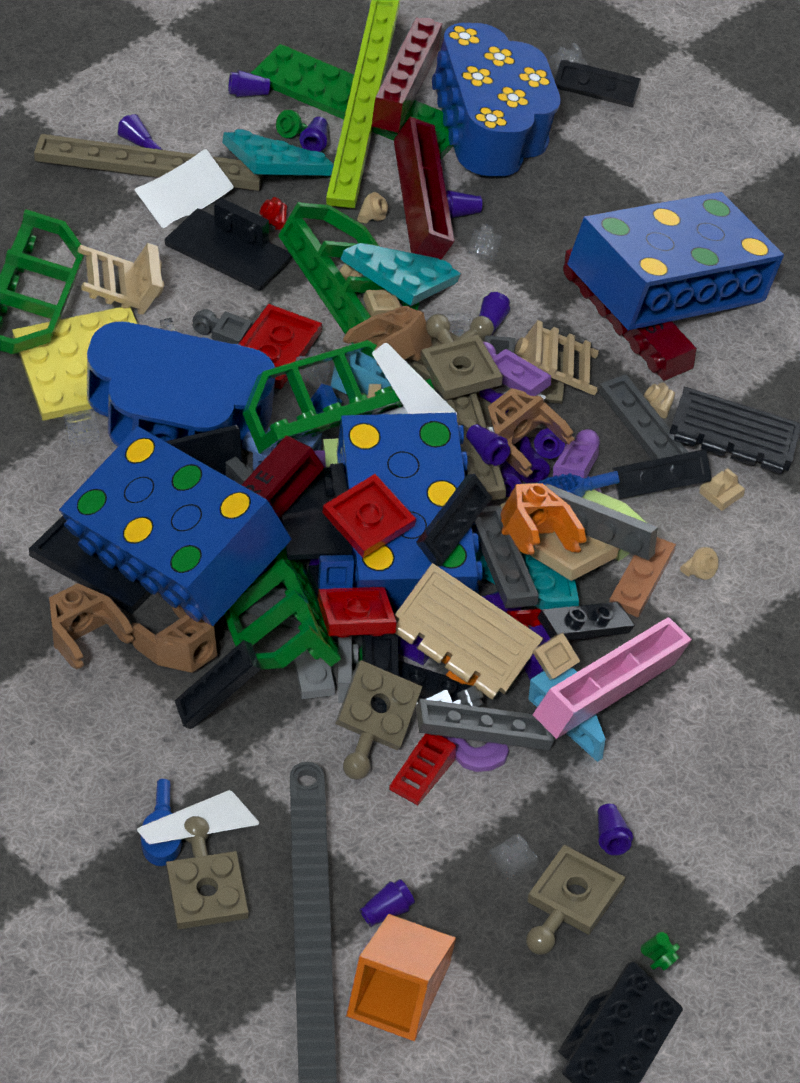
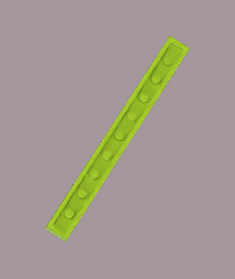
(357, 123)

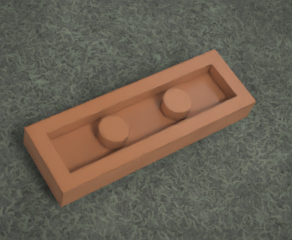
(641, 578)

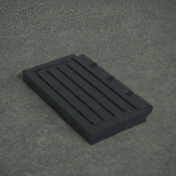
(735, 428)
(61, 552)

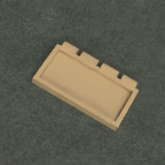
(568, 563)
(467, 630)

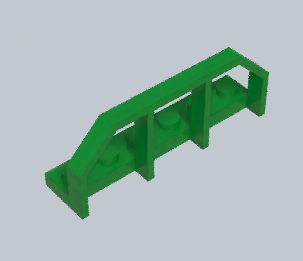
(19, 261)
(319, 268)
(309, 421)
(298, 601)

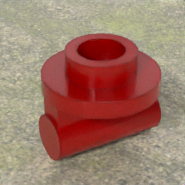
(275, 212)

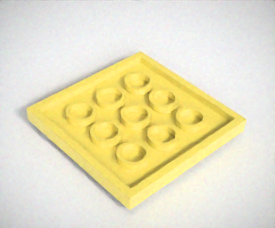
(60, 367)

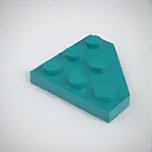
(275, 156)
(401, 273)
(552, 587)

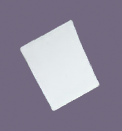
(185, 189)

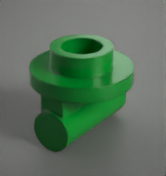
(289, 124)
(660, 951)

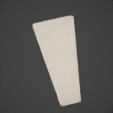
(409, 386)
(221, 812)

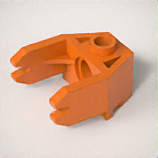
(538, 510)

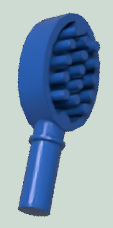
(579, 485)
(164, 851)

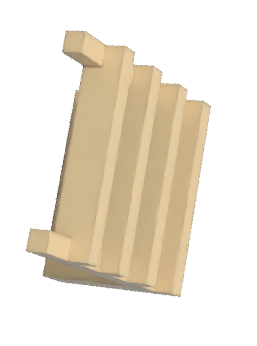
(138, 281)
(541, 350)

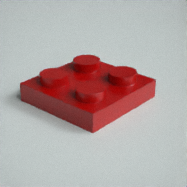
(369, 515)
(356, 611)

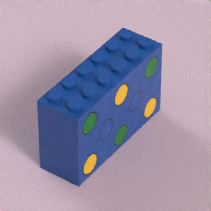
(674, 260)
(422, 467)
(175, 526)

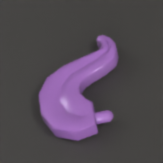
(480, 758)

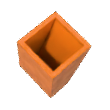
(399, 976)

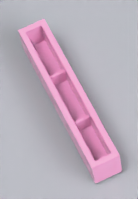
(611, 677)

